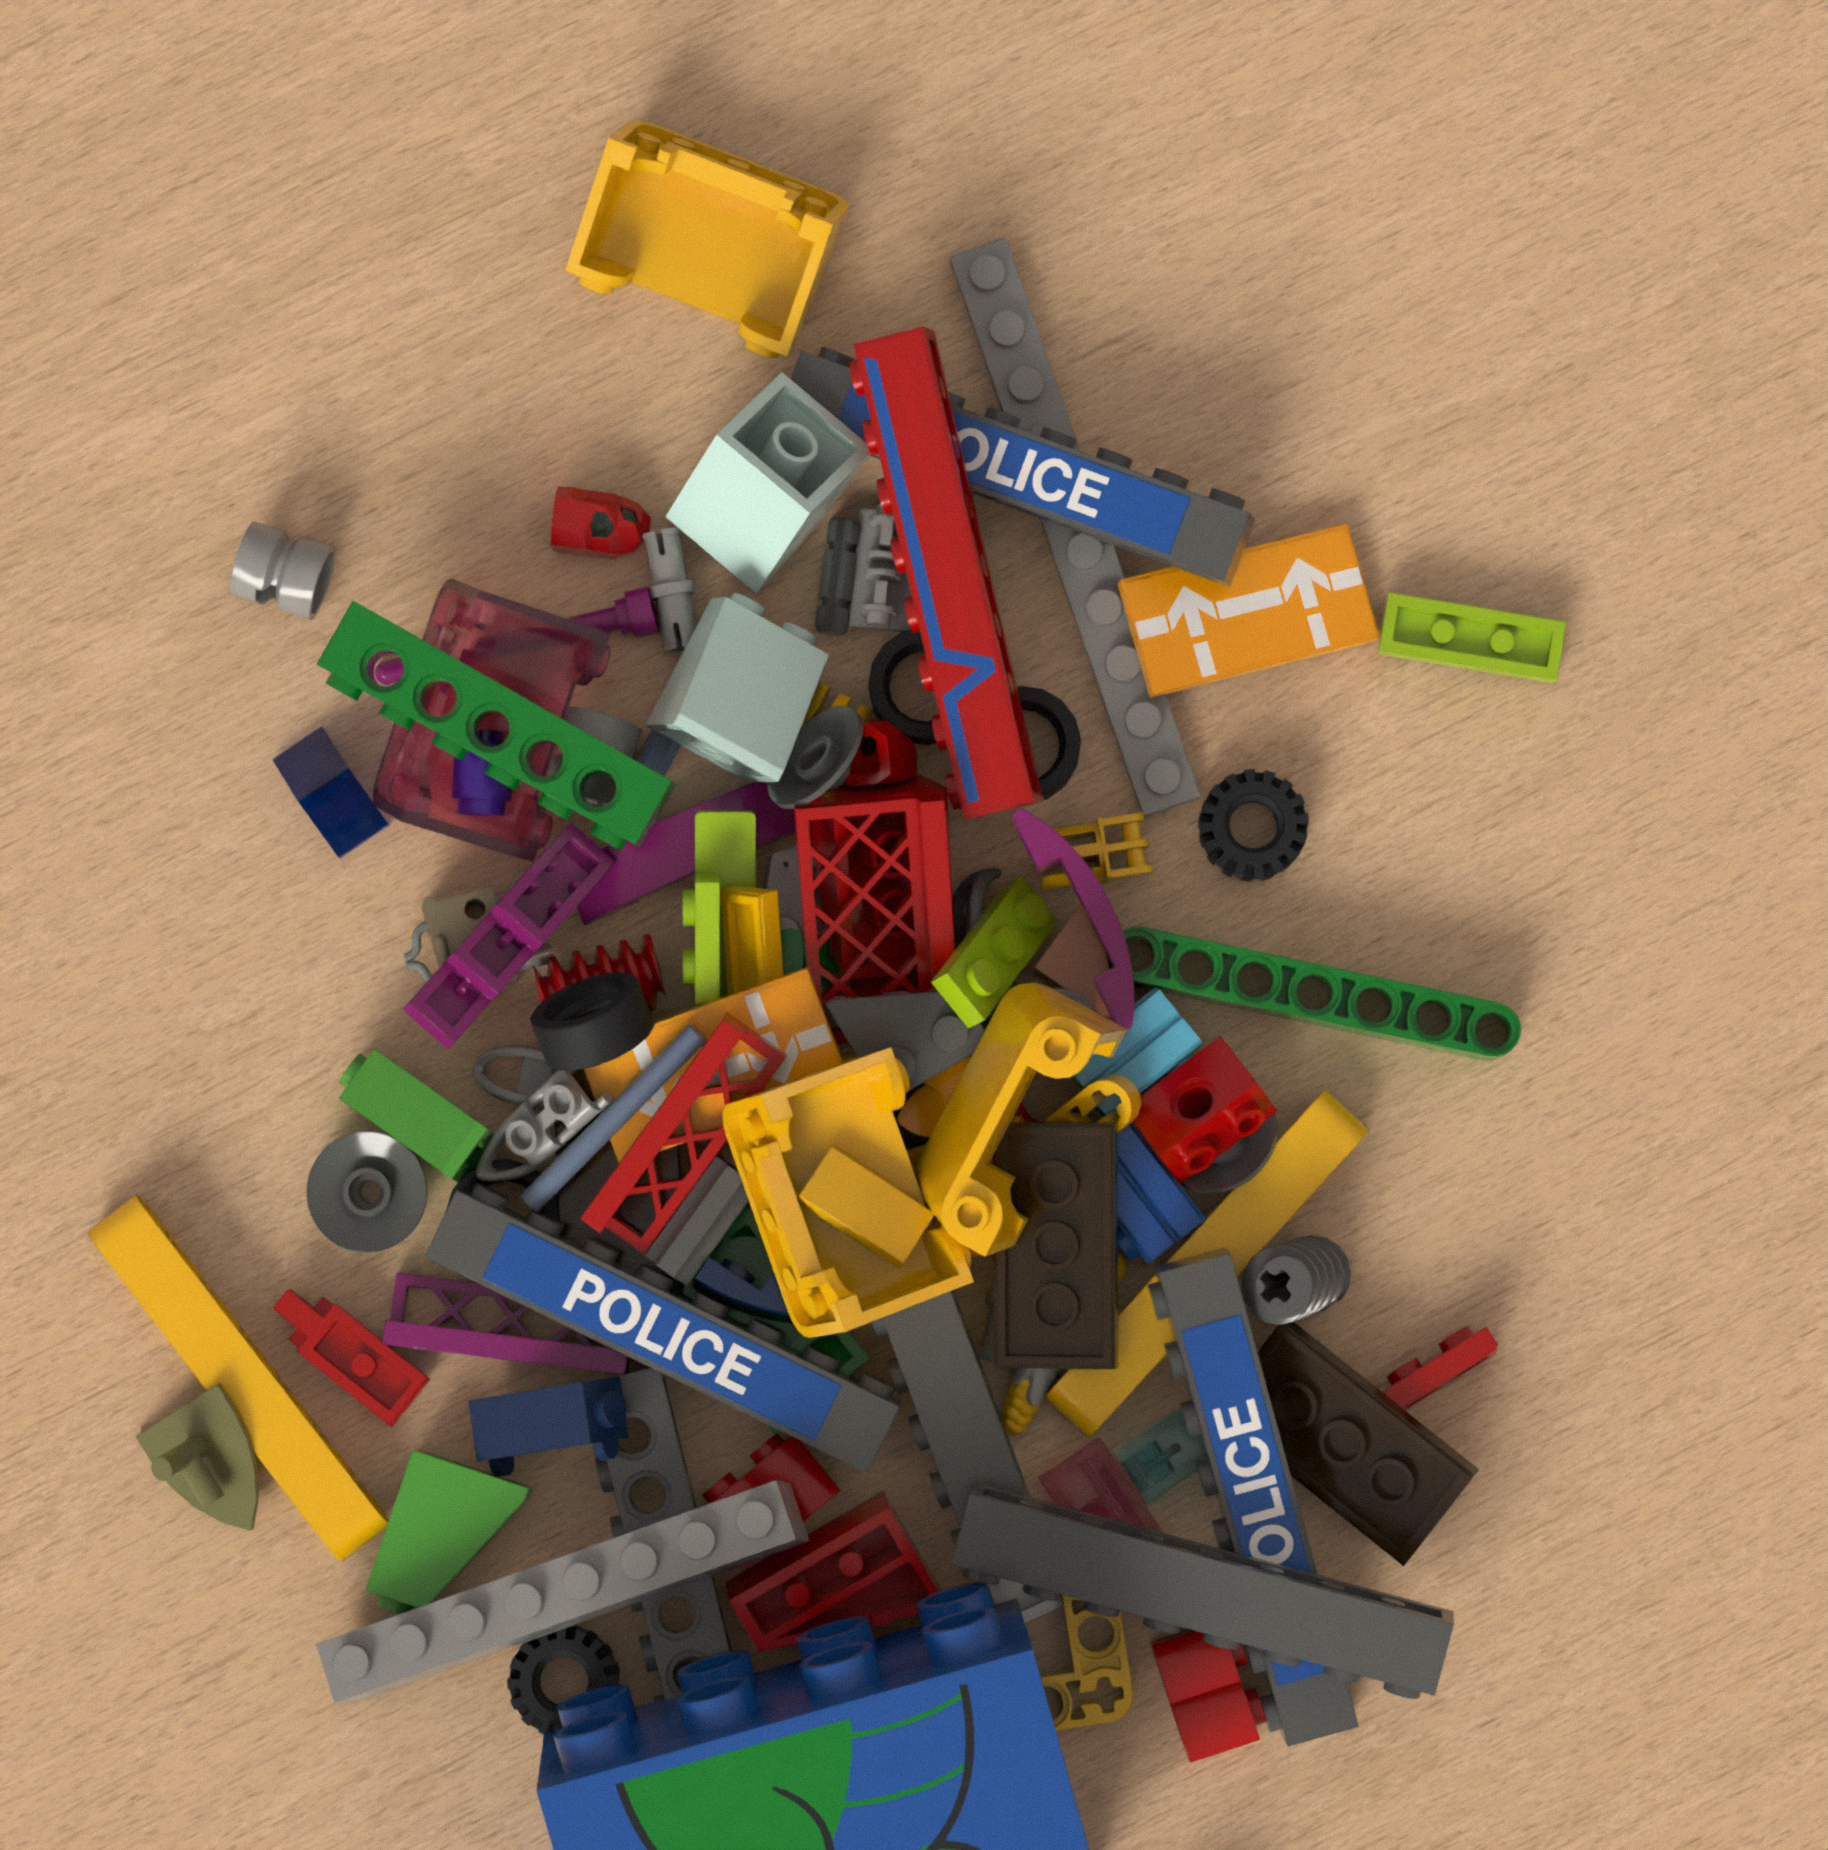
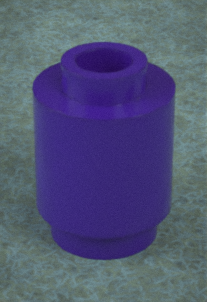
(476, 791)

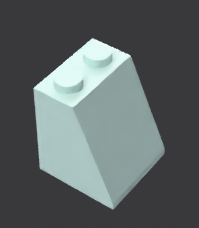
(767, 481)
(740, 690)

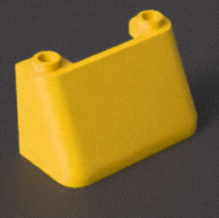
(707, 232)
(1027, 1034)
(777, 1146)

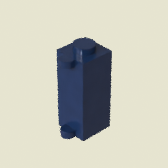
(549, 1421)

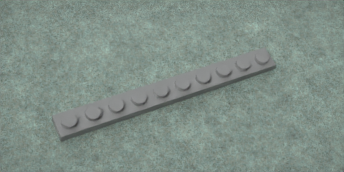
(1084, 564)

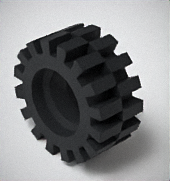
(1260, 789)
(535, 1654)

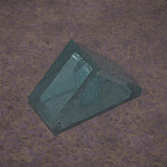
(1160, 1457)

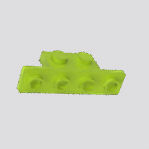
(722, 859)

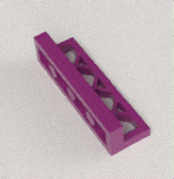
(490, 1344)

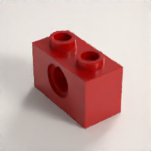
(1207, 1082)

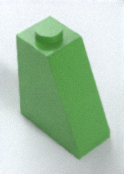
(414, 1114)
(439, 1528)

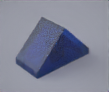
(330, 792)

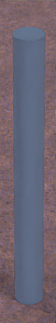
(614, 1117)

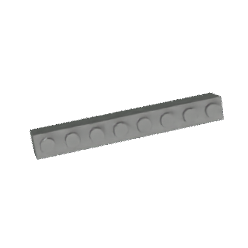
(563, 1592)

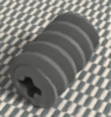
(1295, 1279)

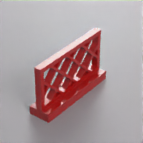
(928, 887)

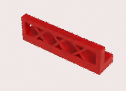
(663, 1123)

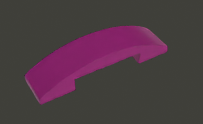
(1050, 849)
(670, 851)

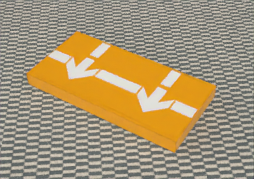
(1281, 608)
(779, 1010)

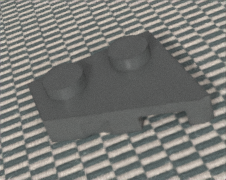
(916, 1025)

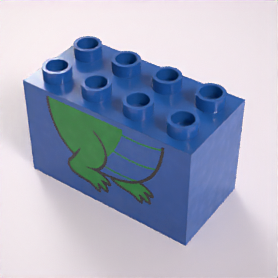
(853, 1748)

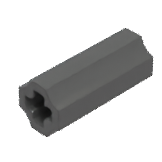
(700, 1222)

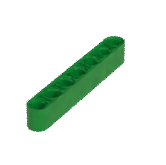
(1343, 990)

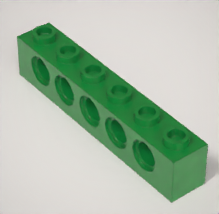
(366, 637)

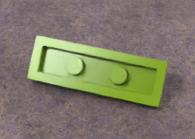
(1471, 637)
(994, 952)

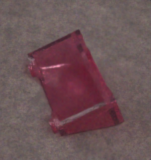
(520, 649)

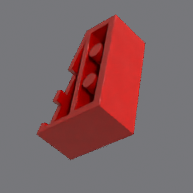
(847, 1570)

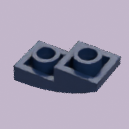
(734, 1287)

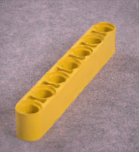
(1241, 1225)
(223, 1353)

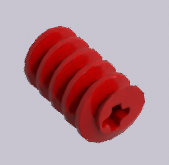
(641, 965)

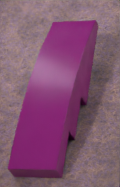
(508, 935)

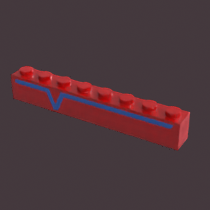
(946, 573)

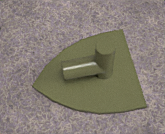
(207, 1458)

